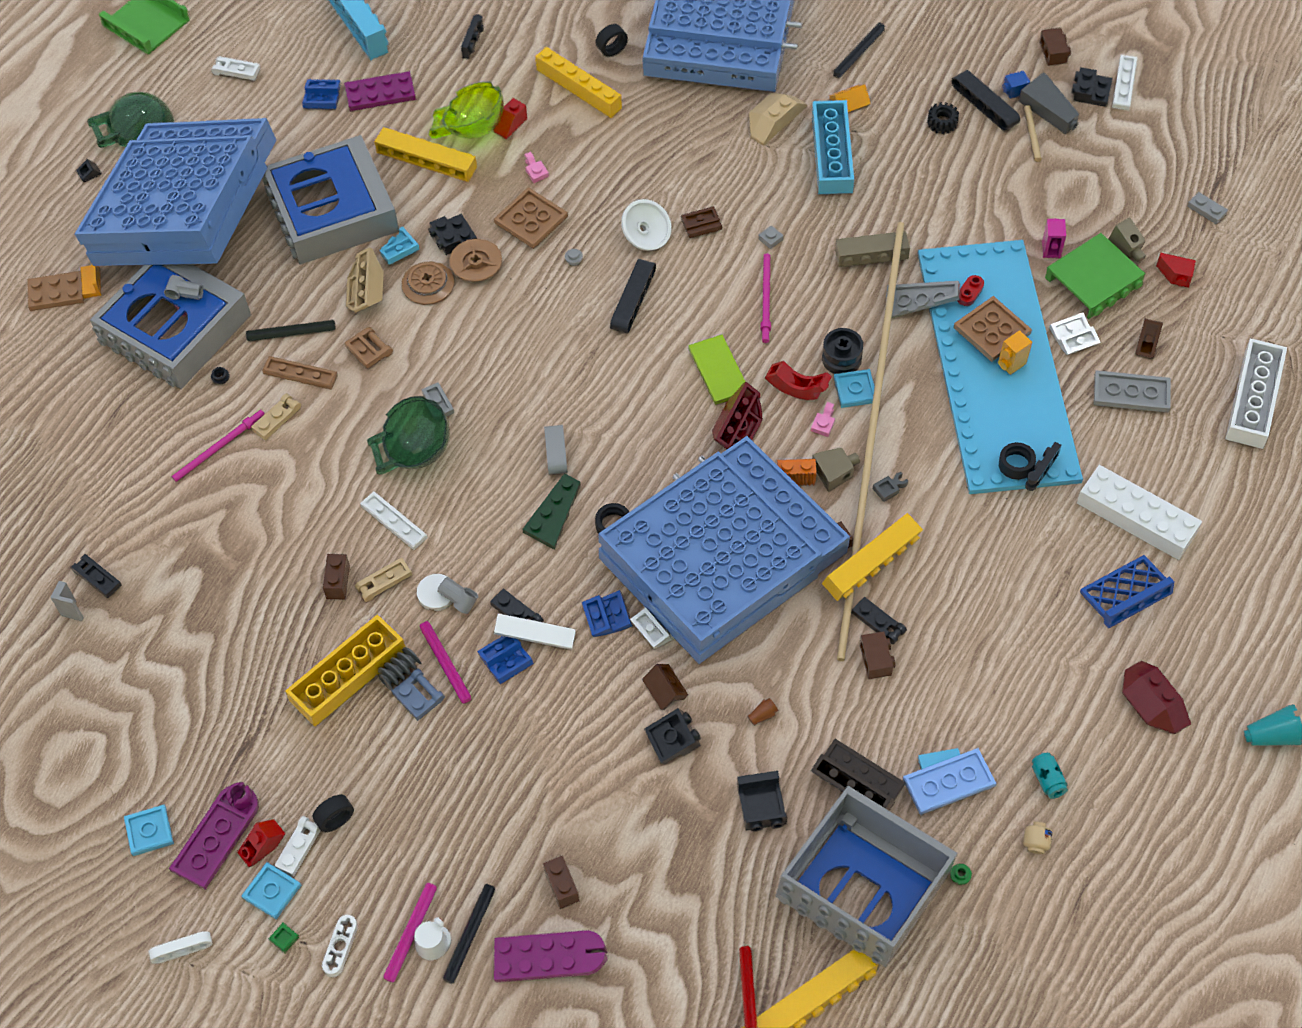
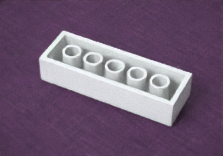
(1256, 393)
(1139, 512)

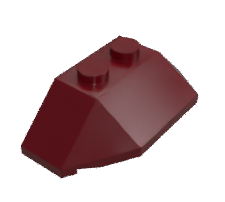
(739, 417)
(1155, 698)

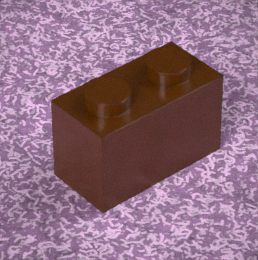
(1054, 46)
(336, 576)
(876, 655)
(561, 882)

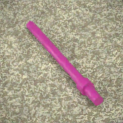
(765, 325)
(246, 424)

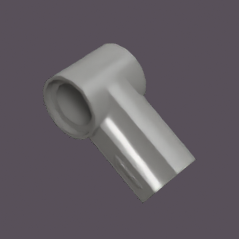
(178, 287)
(461, 597)

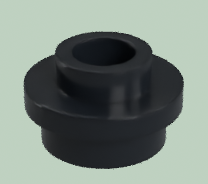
(217, 372)

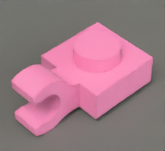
(535, 169)
(824, 422)

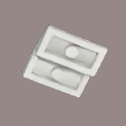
(1074, 334)
(651, 629)

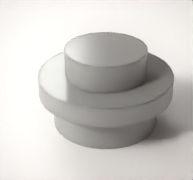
(573, 257)

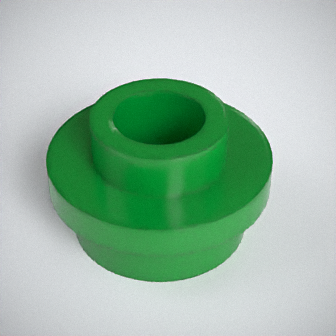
(961, 880)

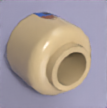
(1037, 838)

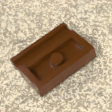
(701, 222)

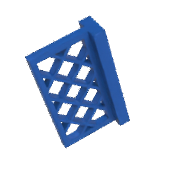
(1133, 604)

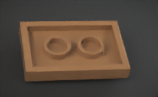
(54, 291)

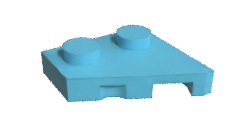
(399, 247)

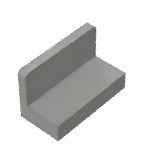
(65, 602)

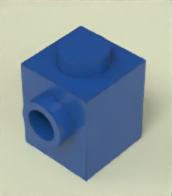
(1015, 83)

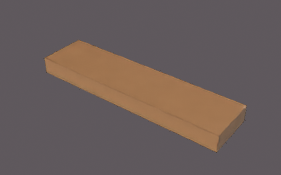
(300, 372)

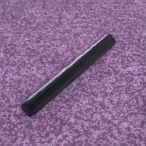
(859, 50)
(290, 330)
(469, 933)

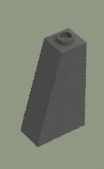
(1049, 103)

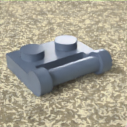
(412, 699)

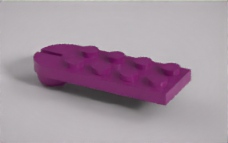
(216, 835)
(548, 955)

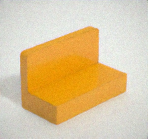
(856, 97)
(90, 281)

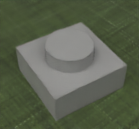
(770, 237)

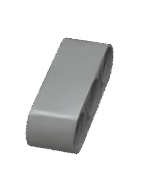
(555, 449)

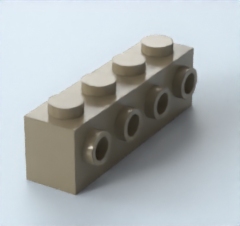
(869, 249)

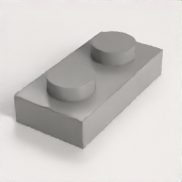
(1207, 208)
(437, 394)

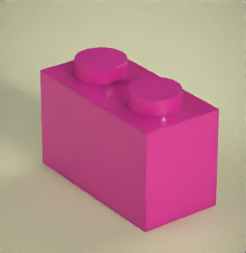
(1054, 238)

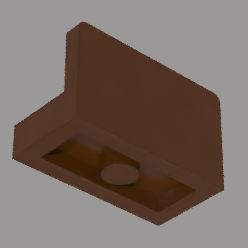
(664, 685)

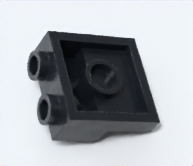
(1091, 87)
(450, 232)
(673, 736)

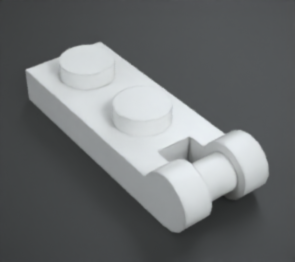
(235, 68)
(297, 847)

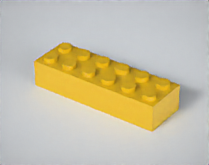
(345, 670)

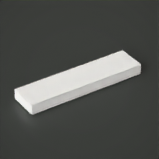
(1124, 82)
(393, 520)
(534, 631)

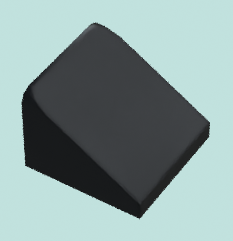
(88, 170)

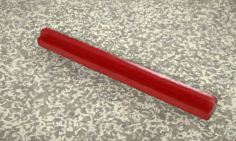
(748, 990)

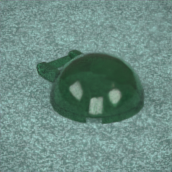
(128, 118)
(412, 435)

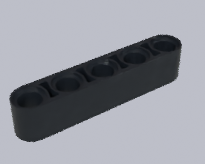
(985, 100)
(633, 296)

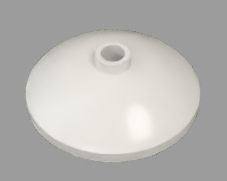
(652, 219)

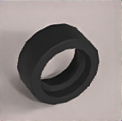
(617, 45)
(1017, 449)
(606, 510)
(333, 813)

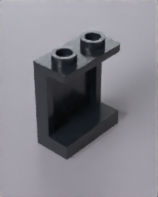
(761, 801)

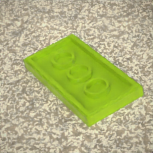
(717, 368)

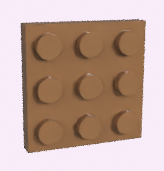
(530, 217)
(990, 326)

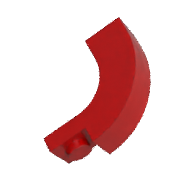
(796, 384)

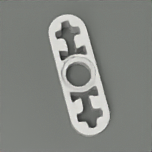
(180, 947)
(340, 962)

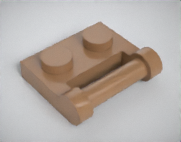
(364, 350)

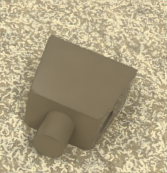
(1128, 239)
(835, 467)

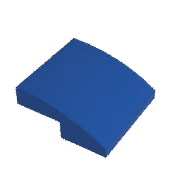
(321, 94)
(607, 614)
(505, 658)

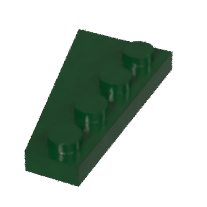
(550, 517)

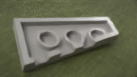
(921, 296)

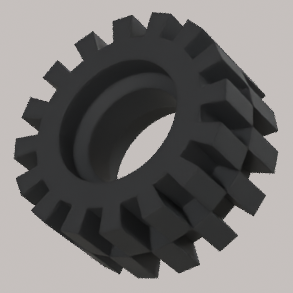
(943, 125)

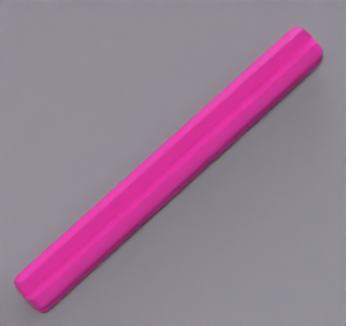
(445, 662)
(408, 935)

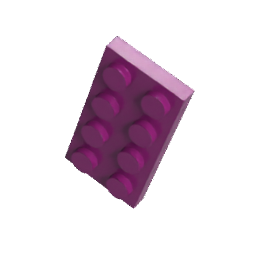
(380, 91)

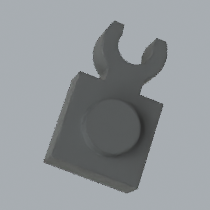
(889, 487)

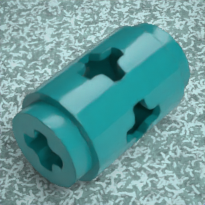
(1049, 775)

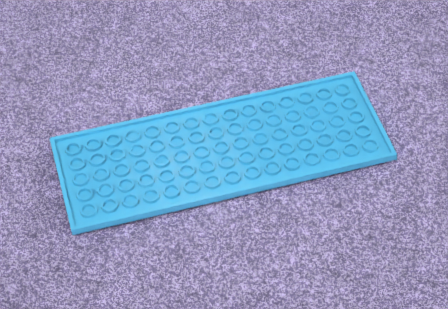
(984, 399)

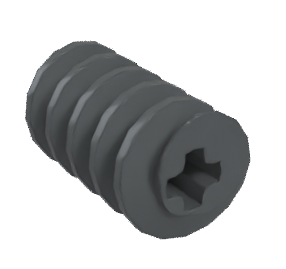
(397, 667)

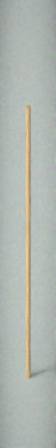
(872, 431)

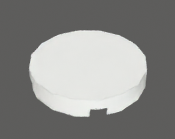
(428, 594)

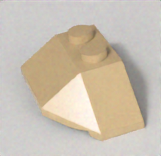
(773, 115)
(364, 281)

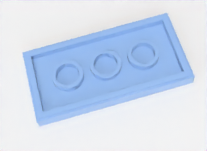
(949, 781)

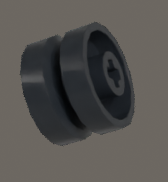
(842, 351)

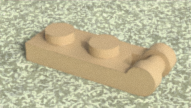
(276, 417)
(383, 579)

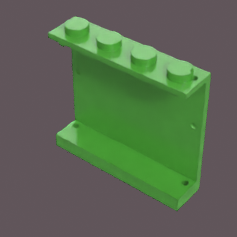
(146, 22)
(1097, 274)

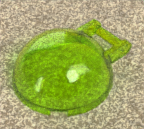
(471, 113)

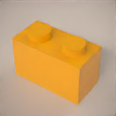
(1014, 352)

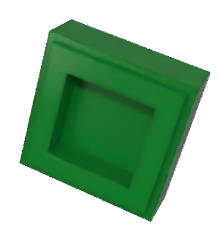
(283, 937)

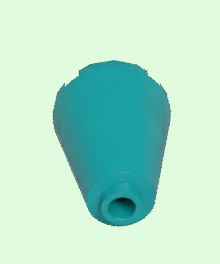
(1276, 729)

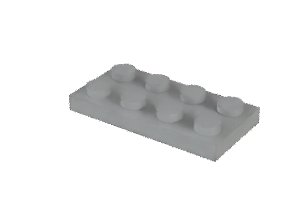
(1132, 391)

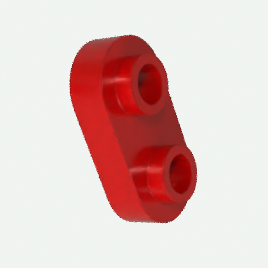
(971, 289)

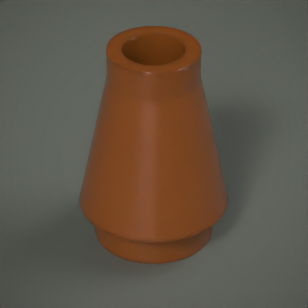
(763, 711)

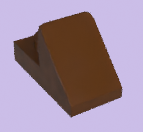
(1149, 338)

